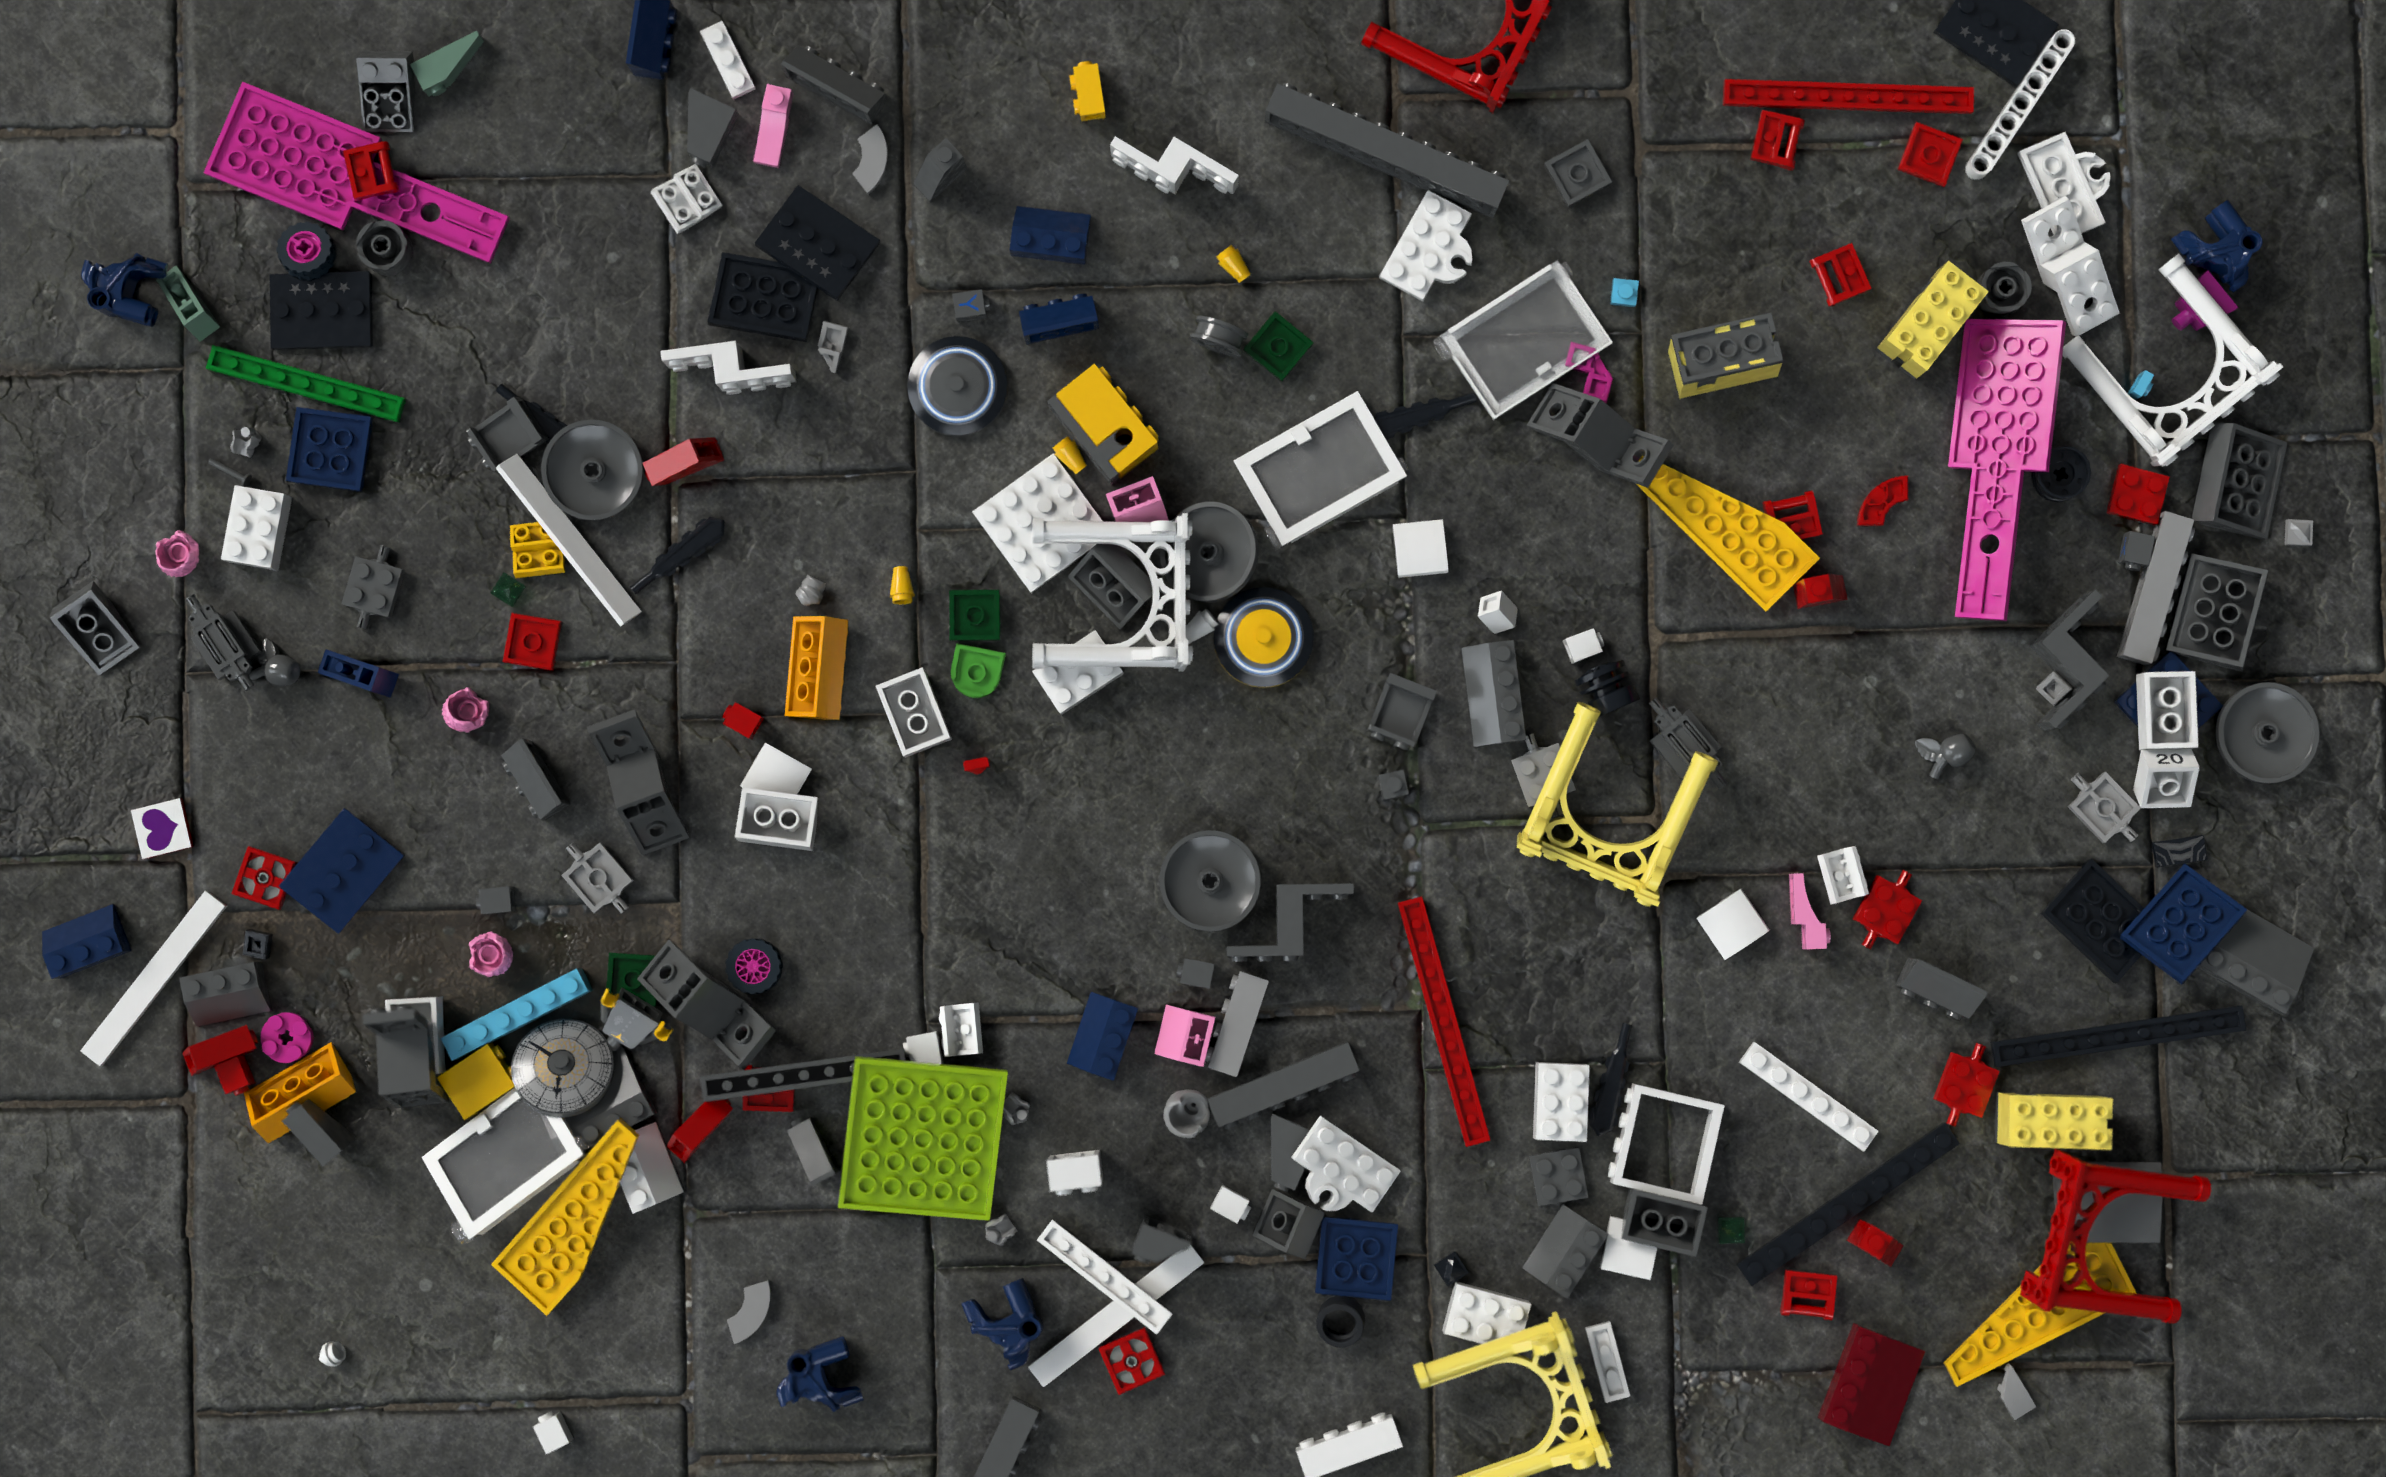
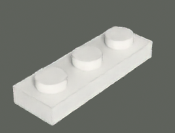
(727, 60)
(1607, 1361)

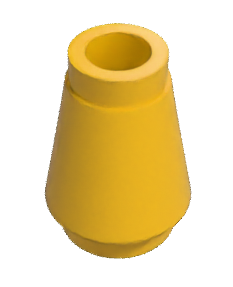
(1233, 263)
(1069, 454)
(901, 586)

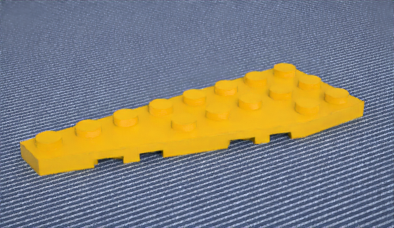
(1743, 541)
(559, 1239)
(2022, 1325)

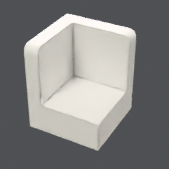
(1497, 612)

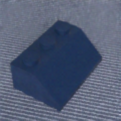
(650, 38)
(1050, 235)
(1058, 319)
(84, 942)
(1102, 1035)

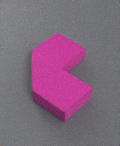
(1598, 379)

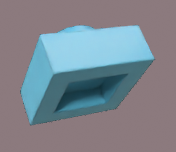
(1624, 292)
(2141, 385)

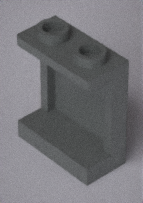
(507, 433)
(1401, 711)

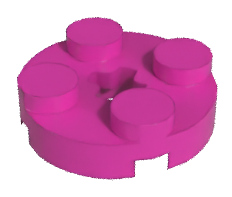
(273, 1044)

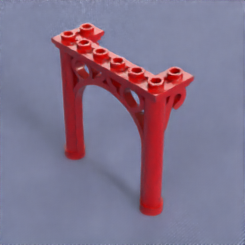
(1447, 70)
(2077, 1178)

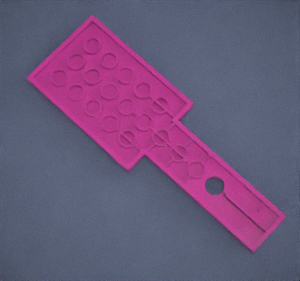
(300, 164)
(1999, 432)

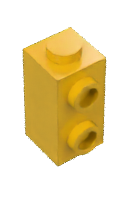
(1089, 92)

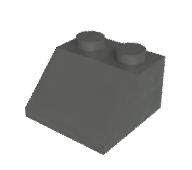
(1288, 1224)

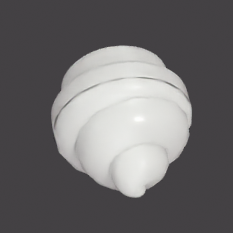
(332, 1354)

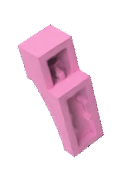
(773, 125)
(1814, 933)

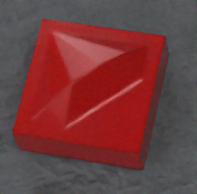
(976, 766)

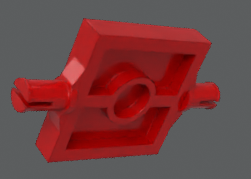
(1887, 909)
(1966, 1084)

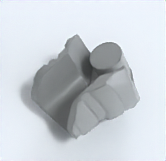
(245, 441)
(810, 591)
(1015, 1109)
(1000, 1230)

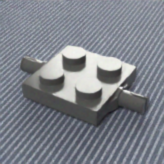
(373, 587)

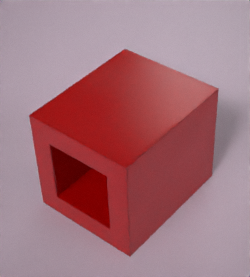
(742, 720)
(235, 1075)

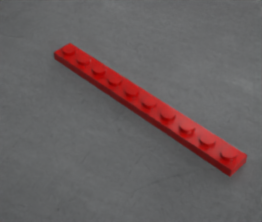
(1848, 96)
(1443, 1021)

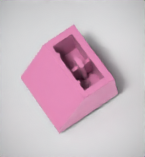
(1137, 502)
(1184, 1035)

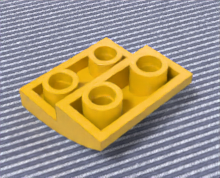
(534, 551)

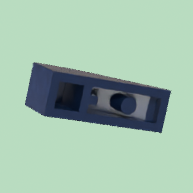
(358, 673)

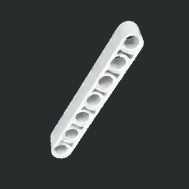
(2025, 94)

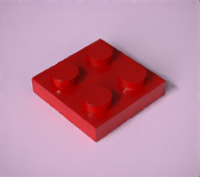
(2138, 494)

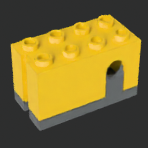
(1097, 417)

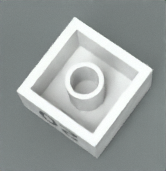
(2166, 778)

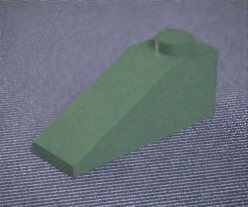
(443, 66)
(188, 304)

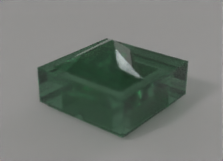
(508, 589)
(1731, 1230)

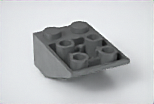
(386, 90)

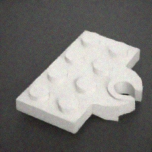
(2059, 172)
(1429, 247)
(1343, 1168)

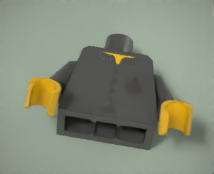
(630, 1020)

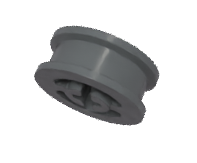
(1218, 336)

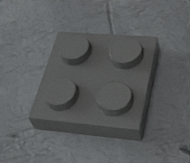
(1577, 173)
(1558, 1176)

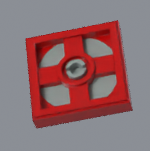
(261, 877)
(1131, 1361)

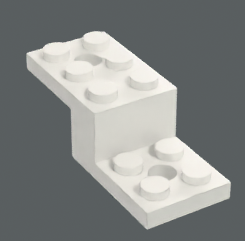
(1174, 166)
(2070, 266)
(728, 367)

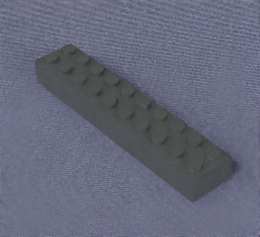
(1385, 149)

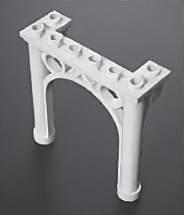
(2223, 331)
(1123, 535)

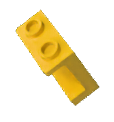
(477, 1080)

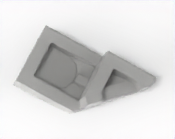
(832, 343)
(2014, 1394)

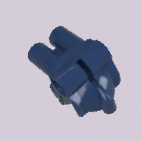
(2230, 254)
(117, 287)
(1009, 1331)
(812, 1381)

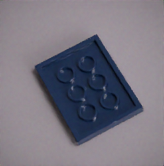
(341, 870)
(2183, 924)

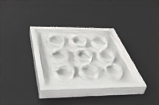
(1009, 515)

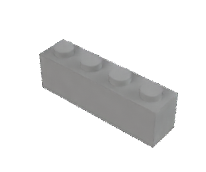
(1237, 1024)

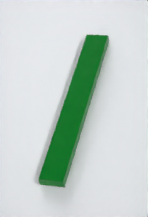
(305, 383)

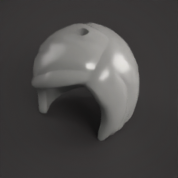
(1181, 1120)

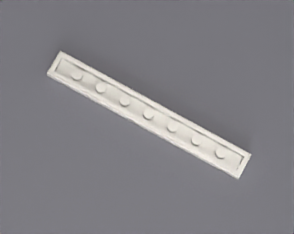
(568, 540)
(153, 978)
(1112, 1317)

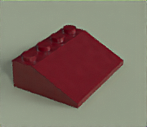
(1871, 1385)

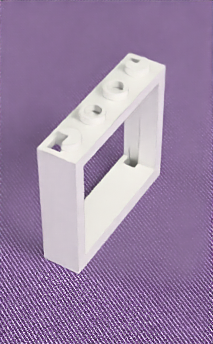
(1706, 1152)

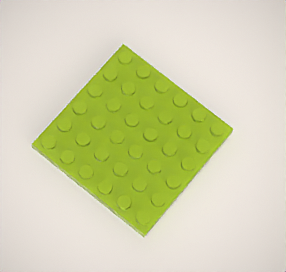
(922, 1138)

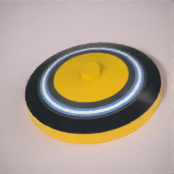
(1263, 637)

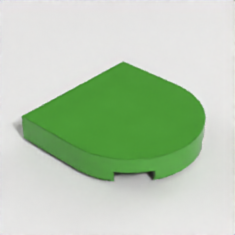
(976, 670)

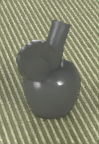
(277, 669)
(1955, 750)

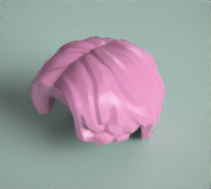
(178, 554)
(465, 711)
(490, 954)

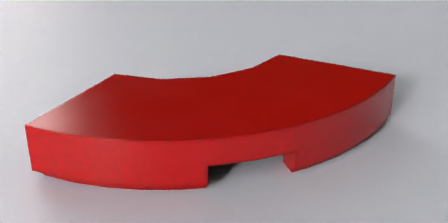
(1881, 500)

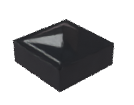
(257, 944)
(1451, 1268)

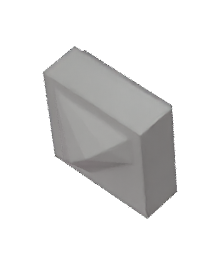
(2298, 532)
(2054, 688)

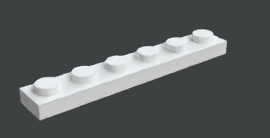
(1808, 1096)
(1104, 1277)

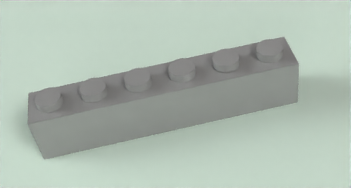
(2155, 589)

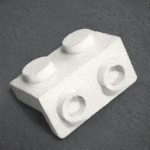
(1843, 874)
(961, 1029)

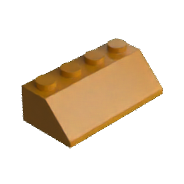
(816, 667)
(317, 1077)

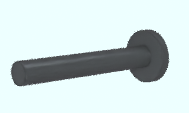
(245, 479)

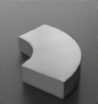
(873, 159)
(752, 1313)

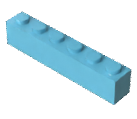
(516, 1014)

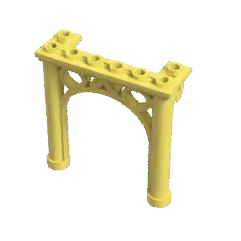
(1667, 836)
(1543, 1339)

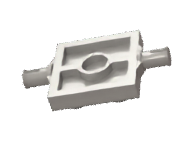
(1534, 768)
(2104, 807)
(597, 877)

